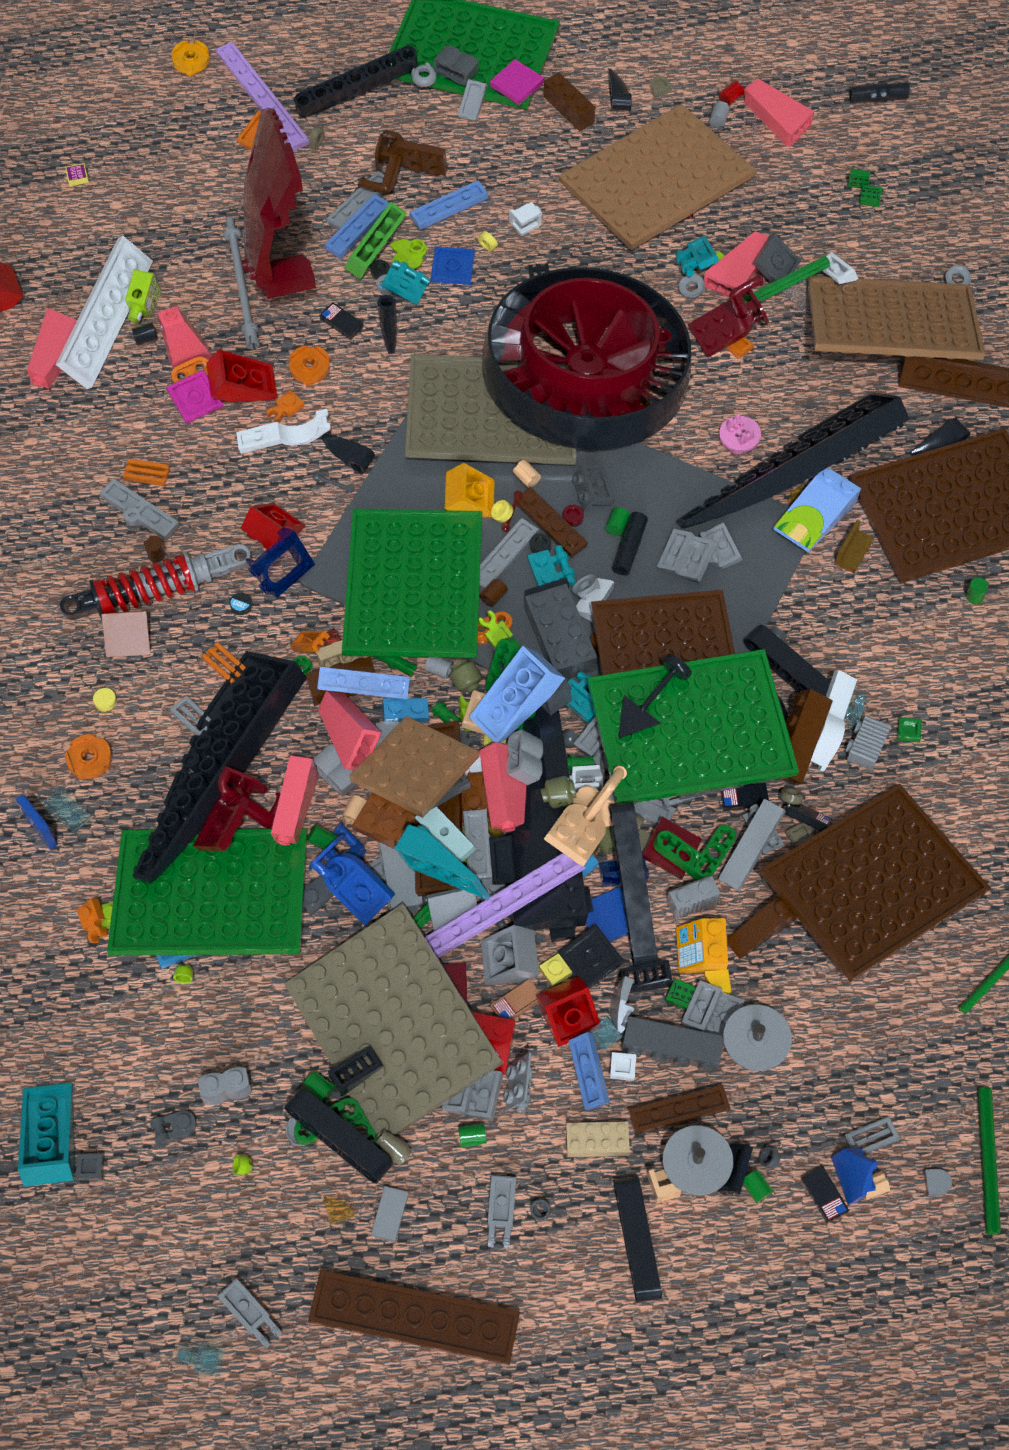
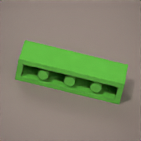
(375, 240)

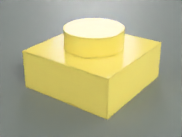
(555, 970)

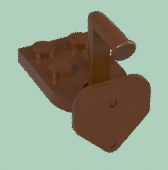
(406, 155)

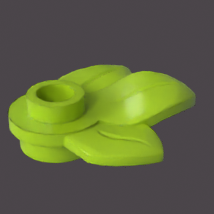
(407, 252)

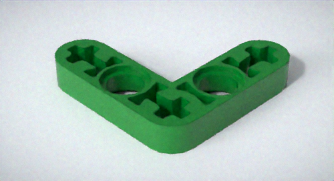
(504, 653)
(696, 859)
(357, 1119)

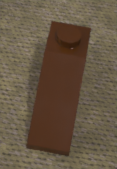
(761, 927)

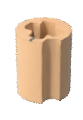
(527, 473)
(353, 809)
(881, 1184)

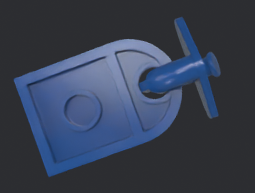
(351, 878)

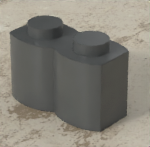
(456, 65)

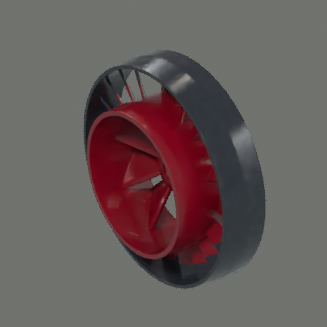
(601, 384)

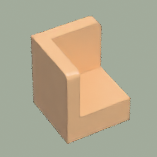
(661, 1186)

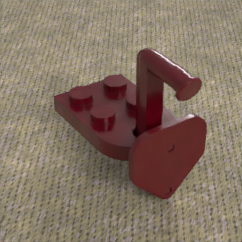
(729, 320)
(230, 808)

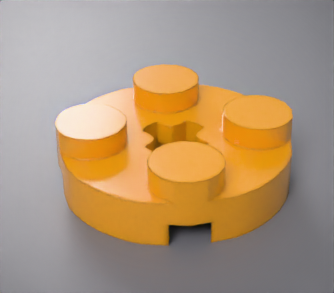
(193, 65)

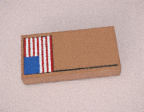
(516, 1001)

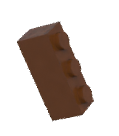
(569, 101)
(359, 664)

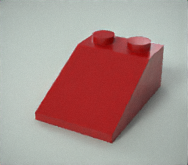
(240, 378)

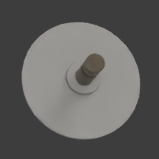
(757, 1037)
(697, 1160)

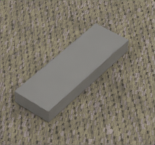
(477, 833)

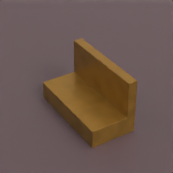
(854, 549)

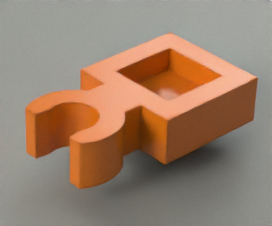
(285, 405)
(90, 917)

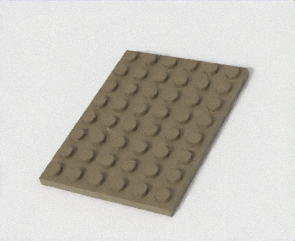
(458, 420)
(400, 1001)

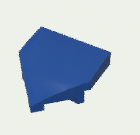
(854, 1173)

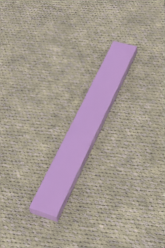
(260, 92)
(503, 904)

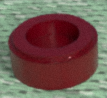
(573, 515)

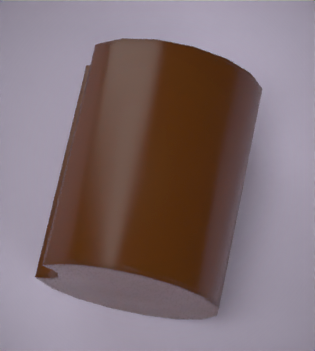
(154, 549)
(493, 592)

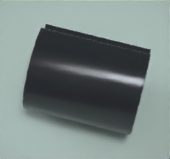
(144, 333)

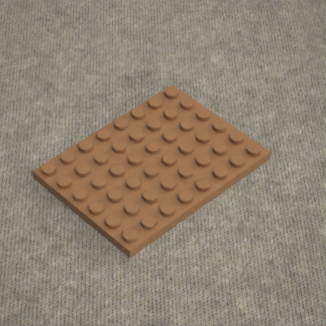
(656, 176)
(895, 318)

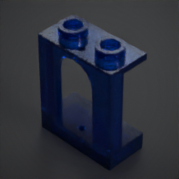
(260, 566)

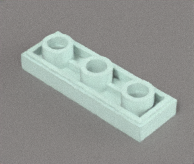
(454, 841)

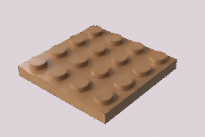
(414, 766)

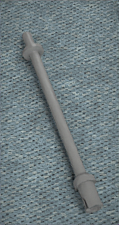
(249, 329)

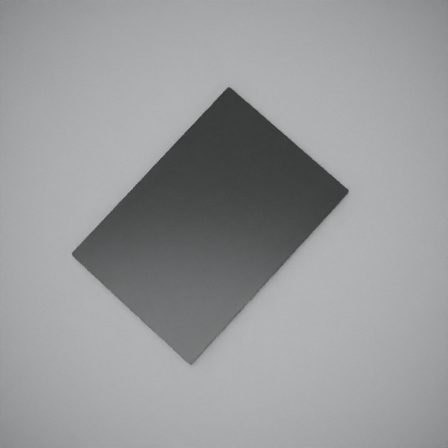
(640, 482)

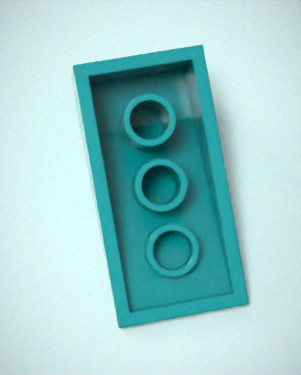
(431, 858)
(47, 1135)

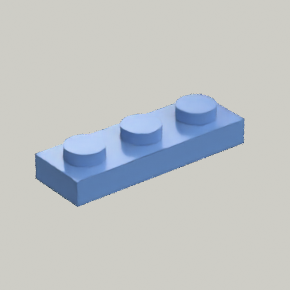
(589, 1071)

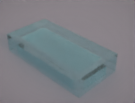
(66, 810)

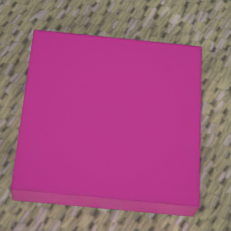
(517, 82)
(193, 397)

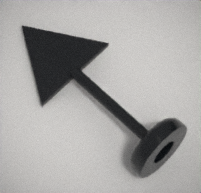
(635, 717)

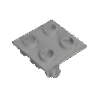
(519, 1078)

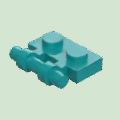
(702, 255)
(404, 285)
(543, 566)
(581, 699)

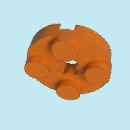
(311, 374)
(97, 765)

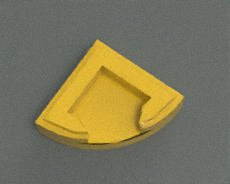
(720, 979)

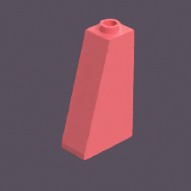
(778, 111)
(735, 266)
(181, 337)
(48, 347)
(348, 728)
(504, 793)
(294, 800)

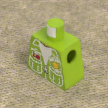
(142, 295)

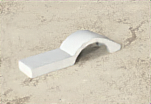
(276, 433)
(840, 692)

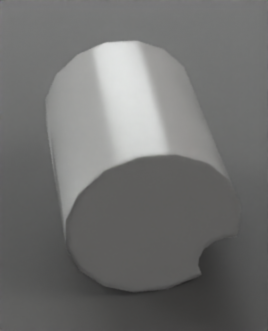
(719, 114)
(439, 666)

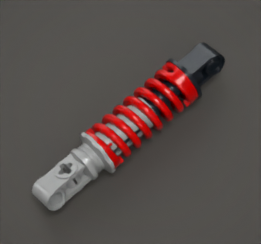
(153, 583)

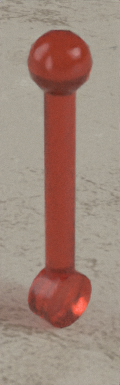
(517, 495)

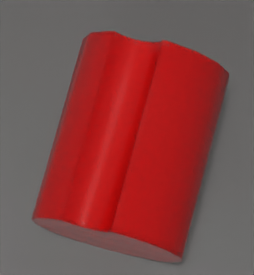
(731, 92)

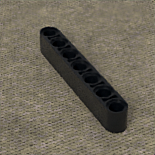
(348, 82)
(633, 883)

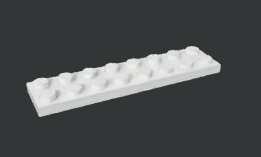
(102, 314)

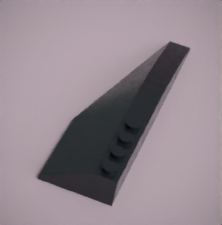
(813, 452)
(239, 725)
(565, 903)

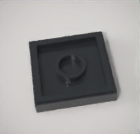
(591, 956)

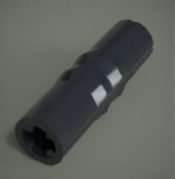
(879, 92)
(630, 543)

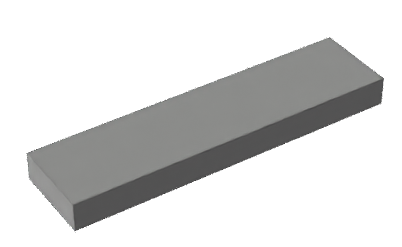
(353, 203)
(506, 552)
(751, 845)

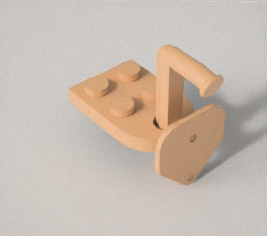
(585, 821)

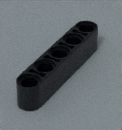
(787, 662)
(338, 1135)
(637, 1239)

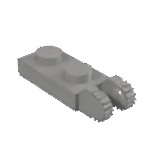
(501, 1207)
(247, 1311)

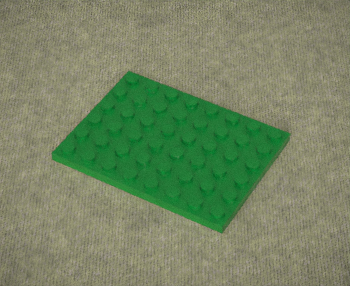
(481, 30)
(413, 583)
(713, 731)
(211, 899)

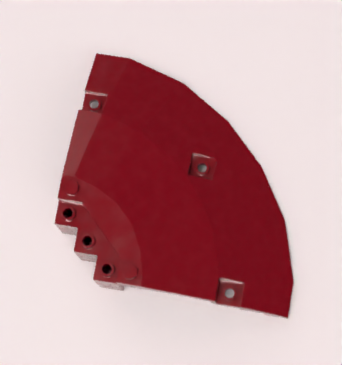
(268, 195)

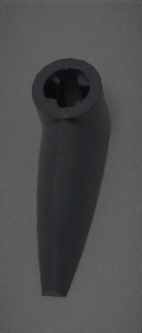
(619, 95)
(388, 321)
(948, 434)
(350, 452)

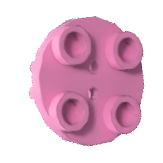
(735, 427)

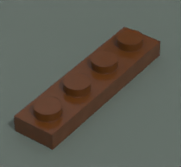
(551, 522)
(679, 1109)

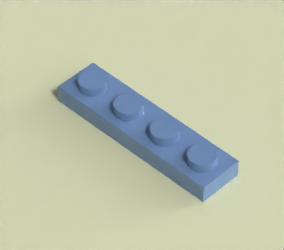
(448, 205)
(356, 227)
(363, 683)

